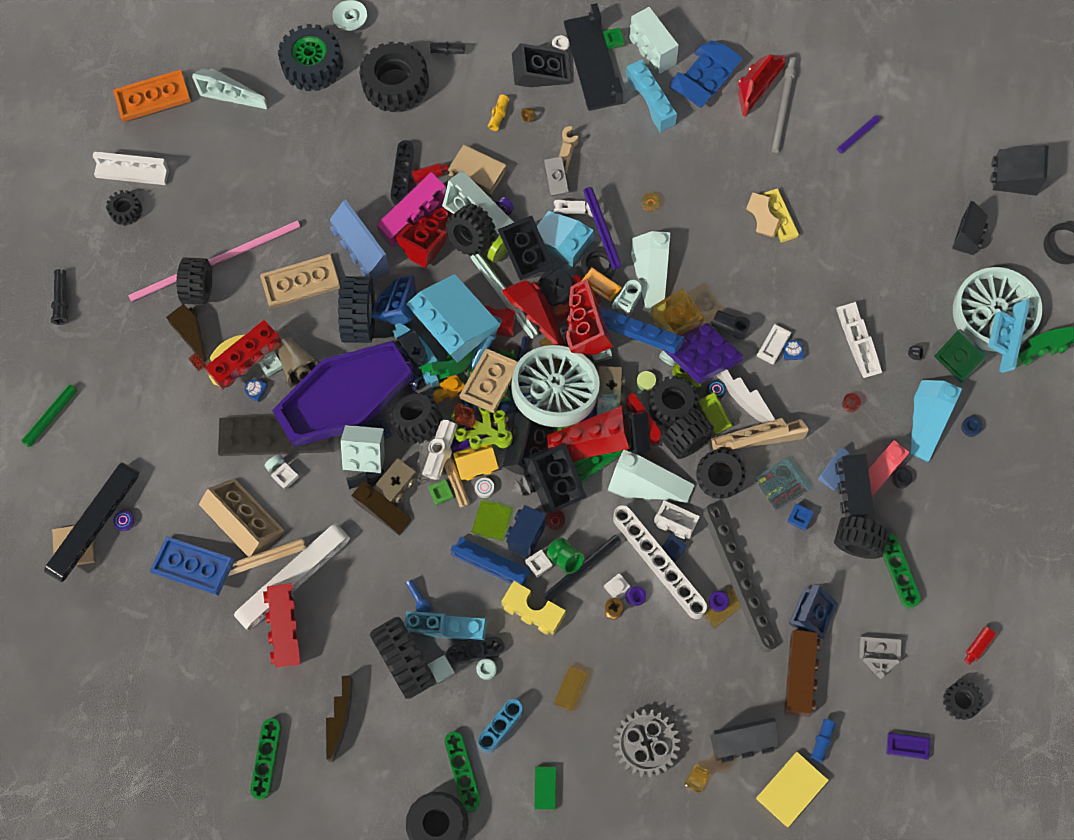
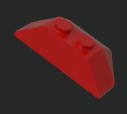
(758, 80)

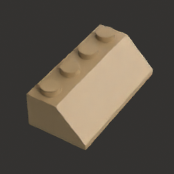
(241, 517)

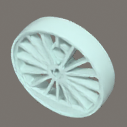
(991, 305)
(555, 386)

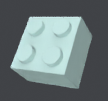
(362, 449)

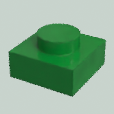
(613, 38)

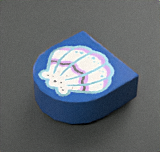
(793, 350)
(255, 389)

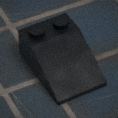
(540, 66)

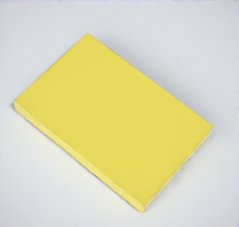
(792, 789)

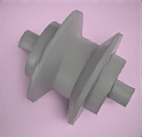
(522, 486)

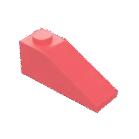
(886, 465)

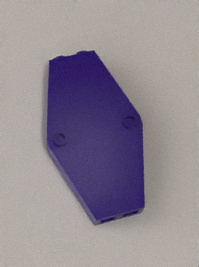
(343, 392)

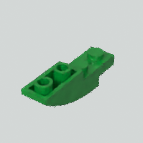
(1050, 341)

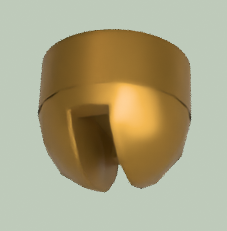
(528, 114)

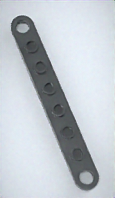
(739, 578)

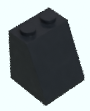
(1020, 169)

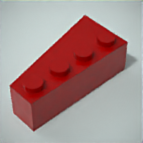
(594, 436)

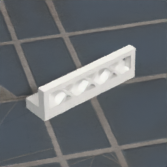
(131, 168)

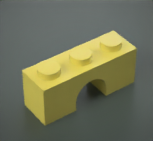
(546, 619)

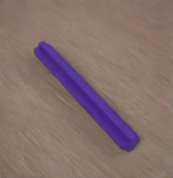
(602, 228)

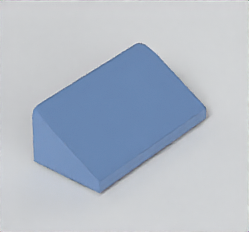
(829, 476)

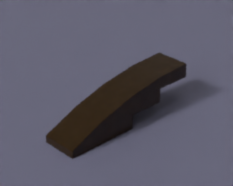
(337, 725)

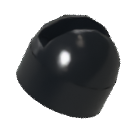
(916, 352)

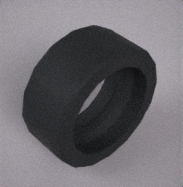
(596, 252)

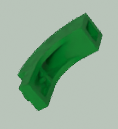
(448, 367)

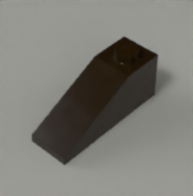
(187, 326)
(380, 508)

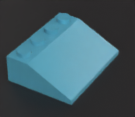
(453, 316)

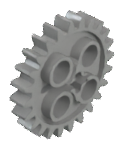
(664, 737)

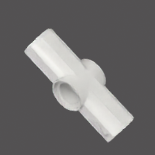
(443, 439)

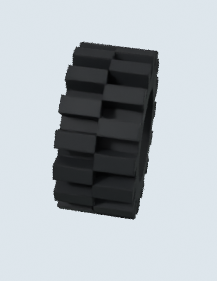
(119, 199)
(971, 691)

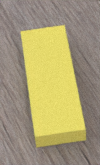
(786, 229)

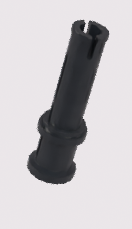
(59, 304)

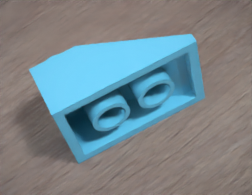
(565, 237)

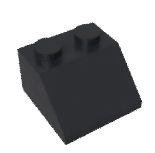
(971, 229)

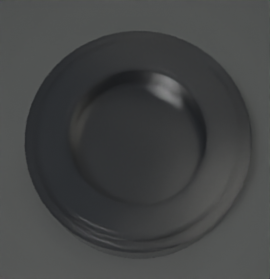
(901, 478)

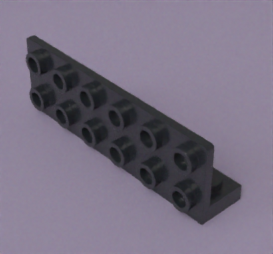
(593, 61)

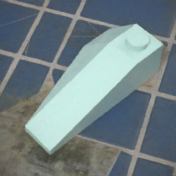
(219, 86)
(651, 263)
(643, 479)

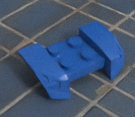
(707, 73)

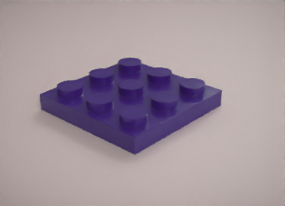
(705, 353)

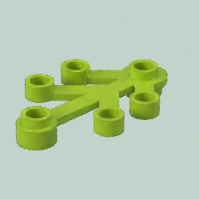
(501, 438)

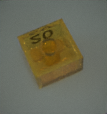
(677, 313)

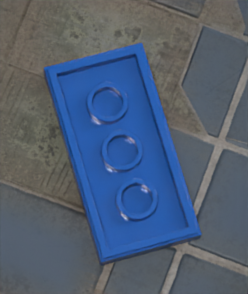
(192, 566)

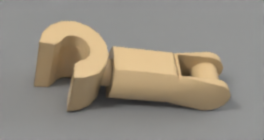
(567, 146)

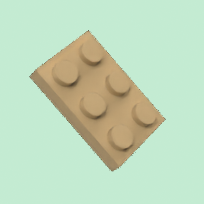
(489, 380)

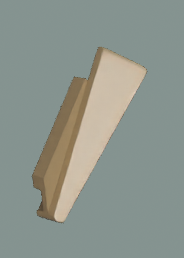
(763, 434)

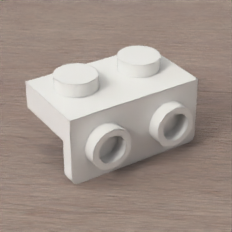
(676, 520)

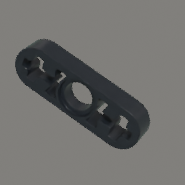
(461, 658)

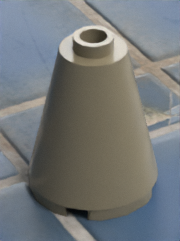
(295, 361)

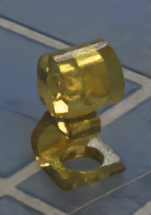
(698, 777)

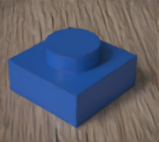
(800, 517)

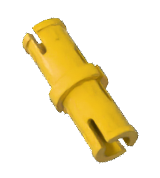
(498, 112)

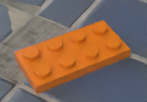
(151, 95)

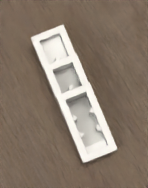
(858, 340)
(751, 402)

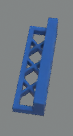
(490, 562)

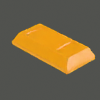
(602, 284)

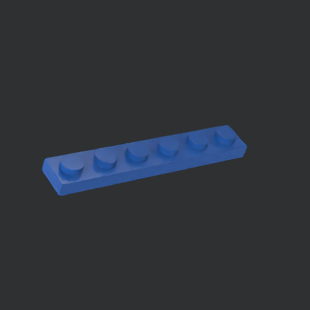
(642, 331)

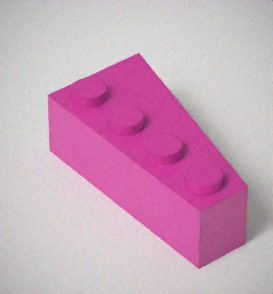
(419, 203)

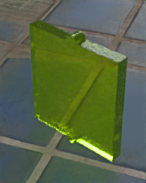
(491, 520)

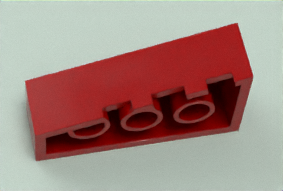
(282, 625)

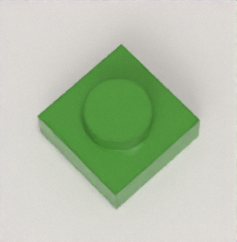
(440, 492)

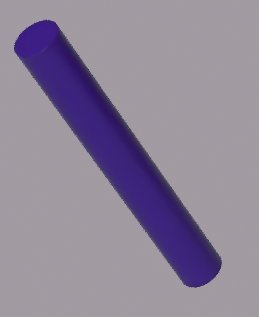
(858, 134)

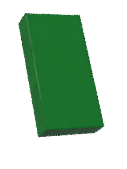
(545, 788)

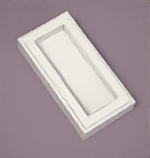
(774, 344)

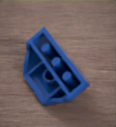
(392, 302)

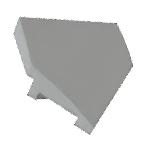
(880, 654)

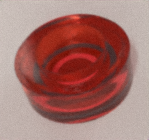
(555, 520)

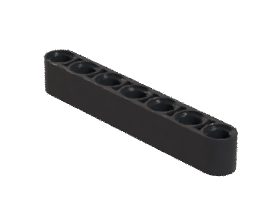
(91, 522)

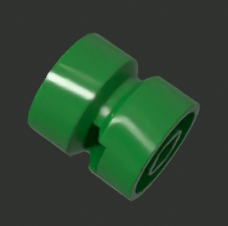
(565, 556)

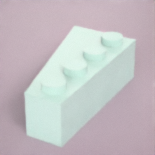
(464, 191)

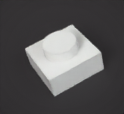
(285, 476)
(538, 563)
(617, 587)

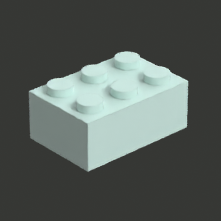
(653, 40)

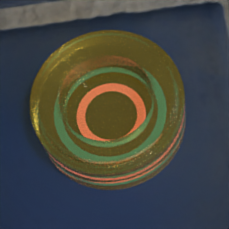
(650, 202)

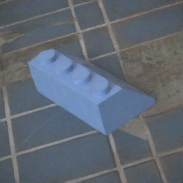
(358, 241)

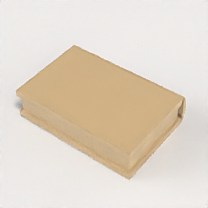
(479, 167)

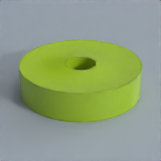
(497, 250)

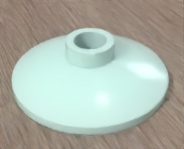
(349, 9)

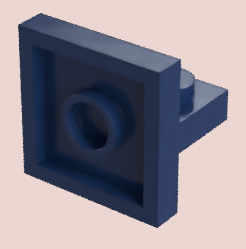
(814, 611)

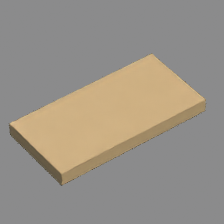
(300, 281)

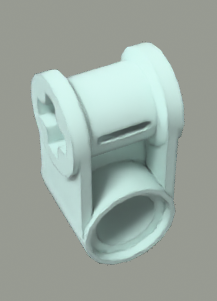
(626, 301)

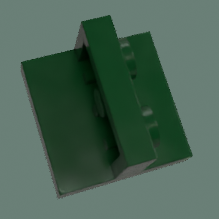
(961, 356)

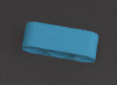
(498, 736)

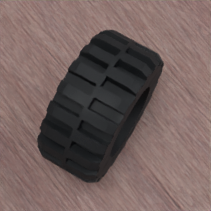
(392, 57)
(402, 657)

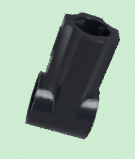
(730, 323)

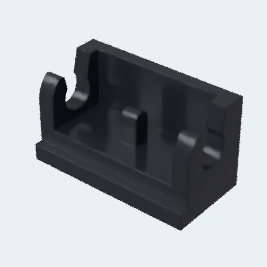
(639, 432)

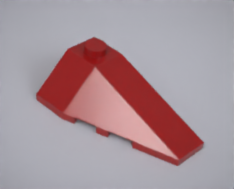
(425, 238)
(534, 303)
(587, 327)

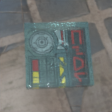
(781, 484)

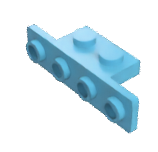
(1008, 333)

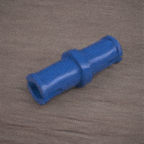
(823, 740)

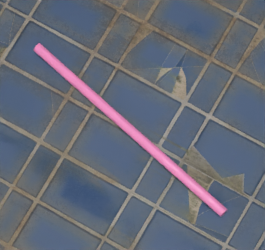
(218, 259)

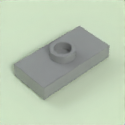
(556, 176)

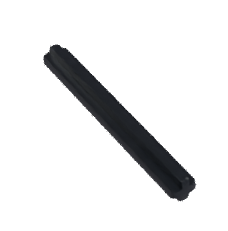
(587, 564)

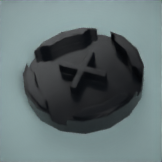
(556, 286)

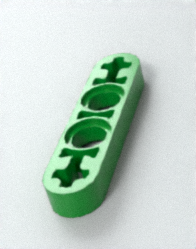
(901, 570)
(262, 758)
(465, 770)

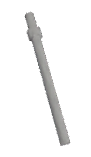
(789, 75)

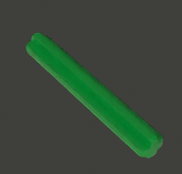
(48, 416)

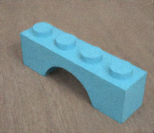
(660, 108)

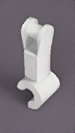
(574, 207)

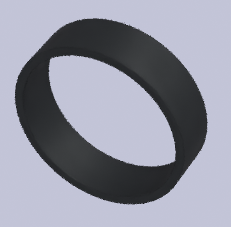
(1050, 253)

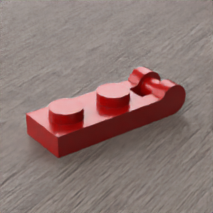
(634, 405)

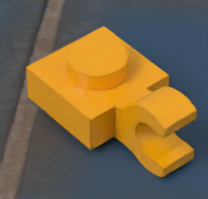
(449, 388)

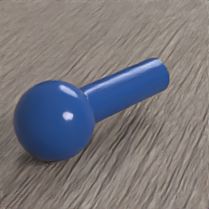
(422, 605)

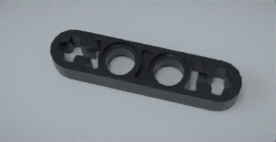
(402, 173)

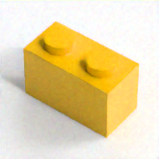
(475, 462)

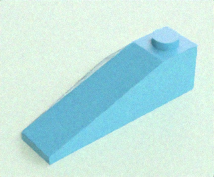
(932, 409)

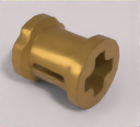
(610, 613)

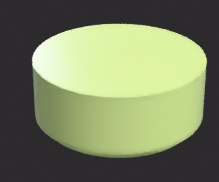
(646, 380)

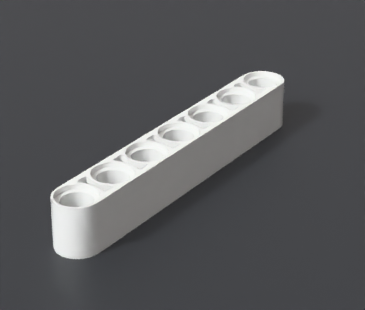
(661, 571)
(295, 572)

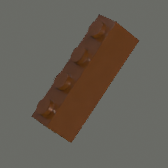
(801, 673)

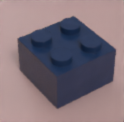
(526, 531)

